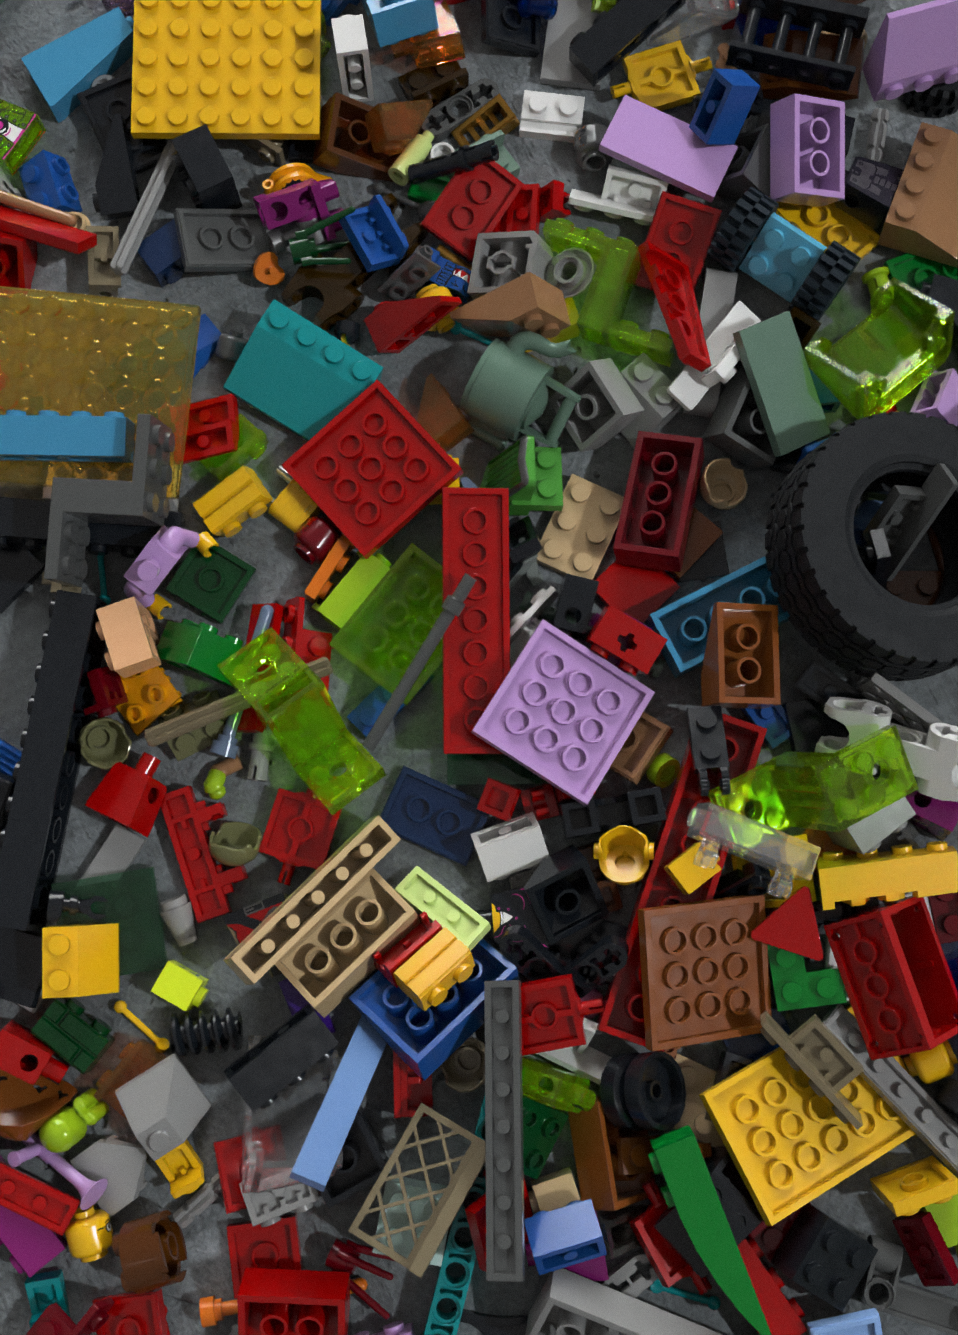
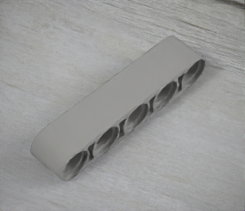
(714, 304)

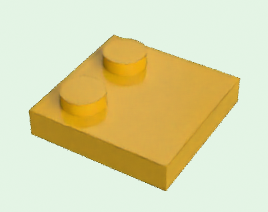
(915, 1186)

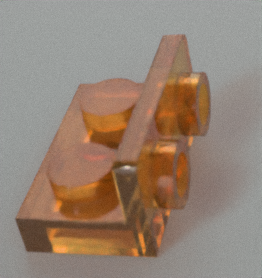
(134, 1061)

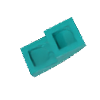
(45, 1290)

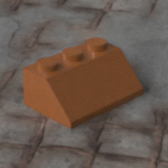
(597, 1161)

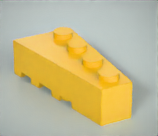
(887, 874)

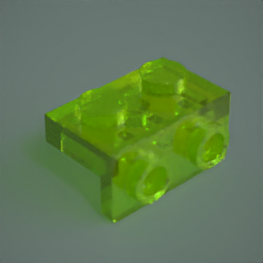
(250, 446)

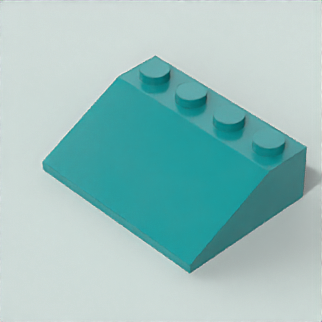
(299, 372)

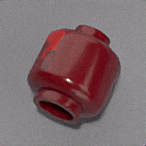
(315, 539)

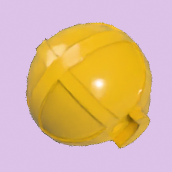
(624, 854)

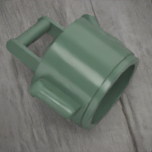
(513, 390)

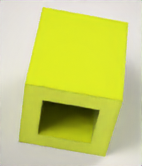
(181, 986)

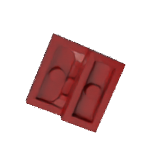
(212, 428)

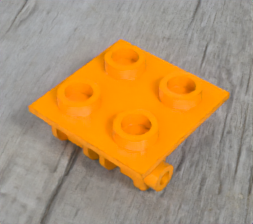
(148, 697)

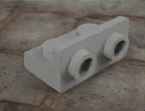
(267, 1206)

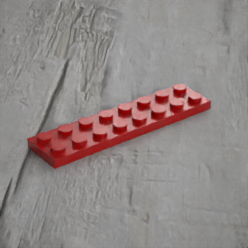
(479, 639)

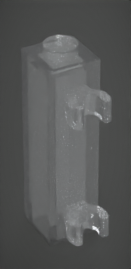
(752, 841)

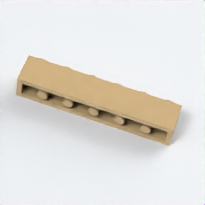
(311, 900)

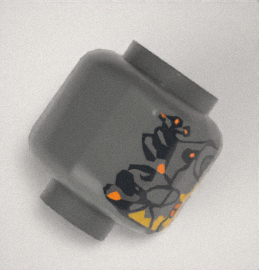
(586, 147)

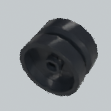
(643, 1091)

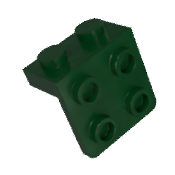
(540, 1132)

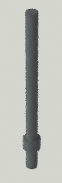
(452, 606)

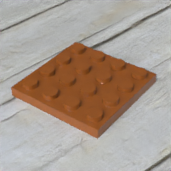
(703, 971)

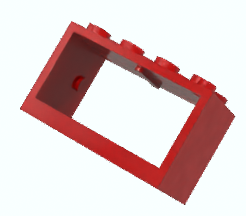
(896, 977)

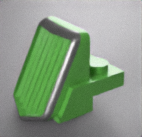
(530, 474)

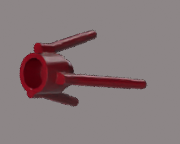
(346, 1257)

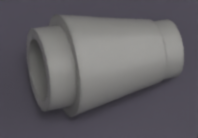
(179, 918)

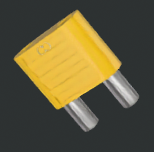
(293, 504)

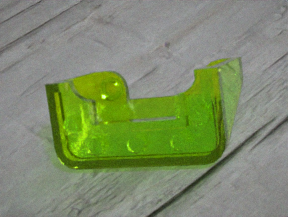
(886, 352)

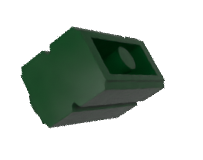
(74, 1034)

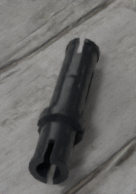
(462, 160)

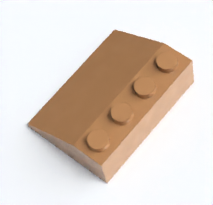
(926, 200)

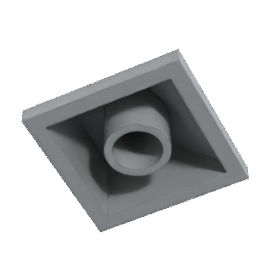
(163, 1106)

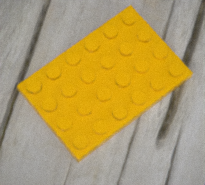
(790, 1138)

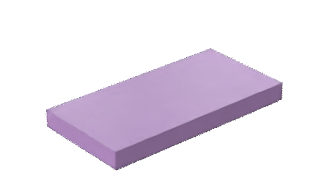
(666, 149)

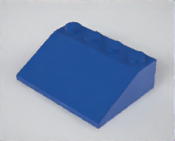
(431, 1035)

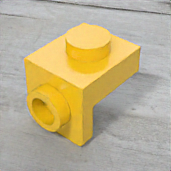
(182, 1169)

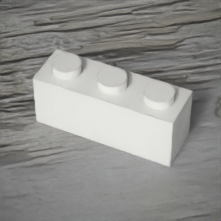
(353, 57)

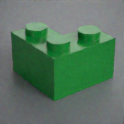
(197, 648)
(802, 988)

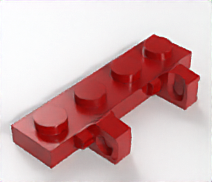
(203, 878)

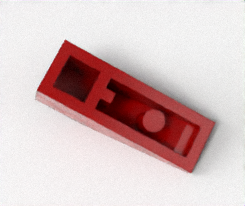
(401, 322)

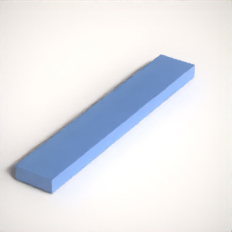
(339, 1107)

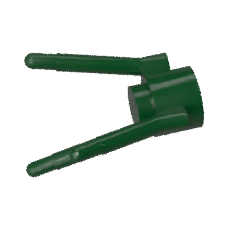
(305, 250)

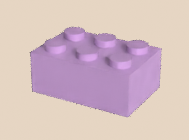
(807, 150)

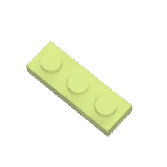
(440, 904)

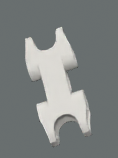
(930, 755)

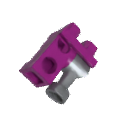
(299, 203)

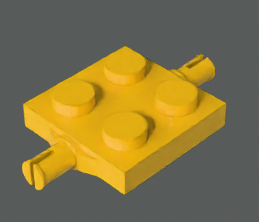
(661, 76)

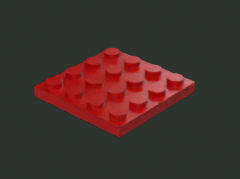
(372, 469)

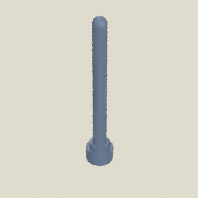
(226, 742)

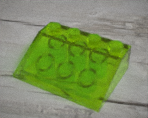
(395, 622)

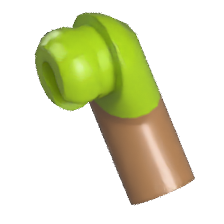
(217, 775)

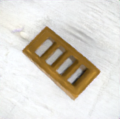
(487, 112)

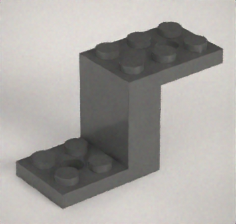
(87, 501)

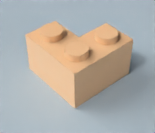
(128, 636)

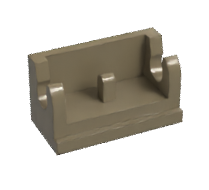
(100, 275)

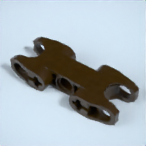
(340, 283)

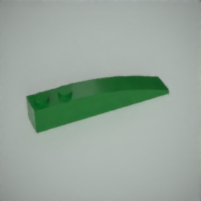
(701, 1212)

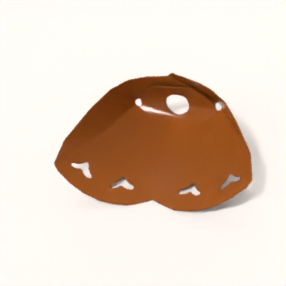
(25, 1109)

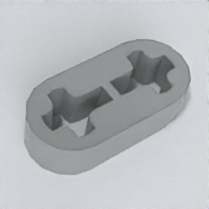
(627, 1268)

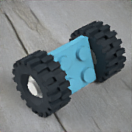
(781, 255)

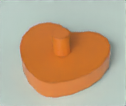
(267, 269)

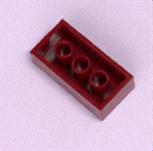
(659, 501)

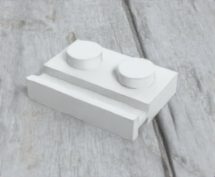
(551, 116)

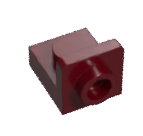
(107, 690)

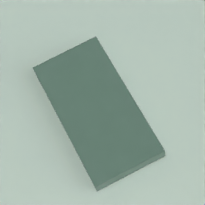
(781, 383)

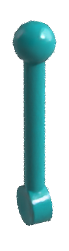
(457, 329)
(102, 578)
(713, 1301)

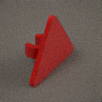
(792, 927)

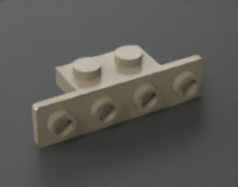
(821, 1059)

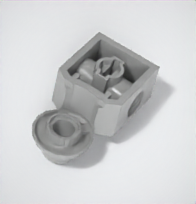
(508, 255)

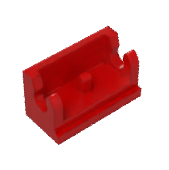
(406, 947)
(409, 1089)

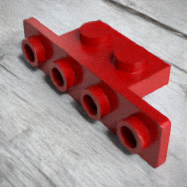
(305, 643)

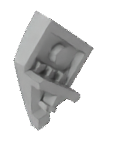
(118, 1163)

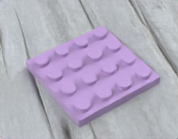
(563, 712)

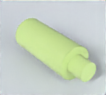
(414, 153)

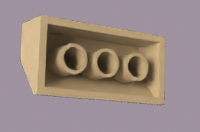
(341, 944)

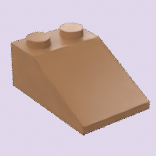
(517, 306)

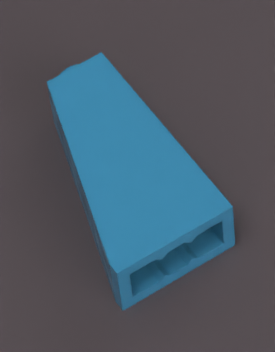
(78, 58)

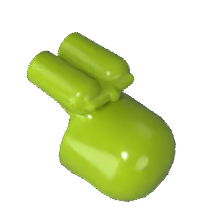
(70, 1122)

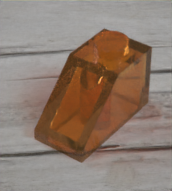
(396, 124)
(441, 415)

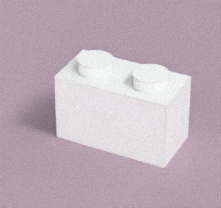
(510, 847)

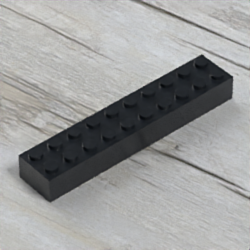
(49, 761)

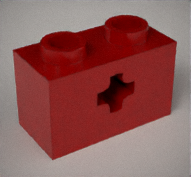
(644, 642)

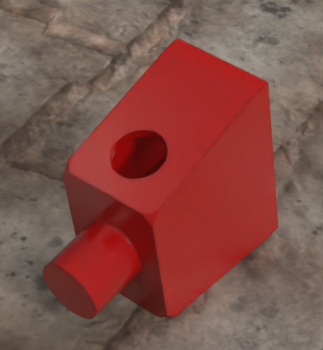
(130, 795)
(17, 1044)

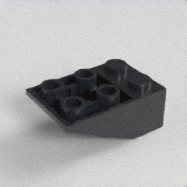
(736, 1203)

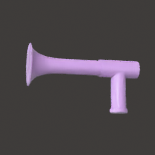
(88, 1189)

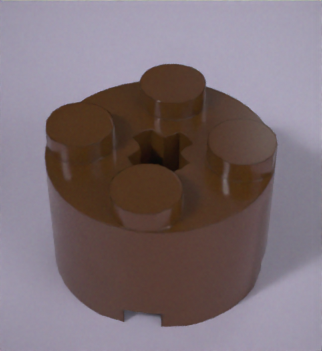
(150, 1252)

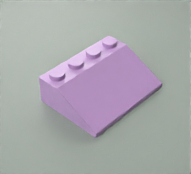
(914, 50)

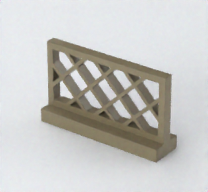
(448, 1205)

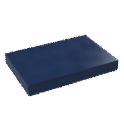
(433, 815)

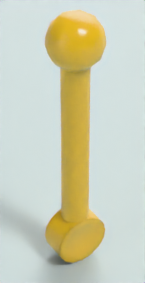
(161, 1044)

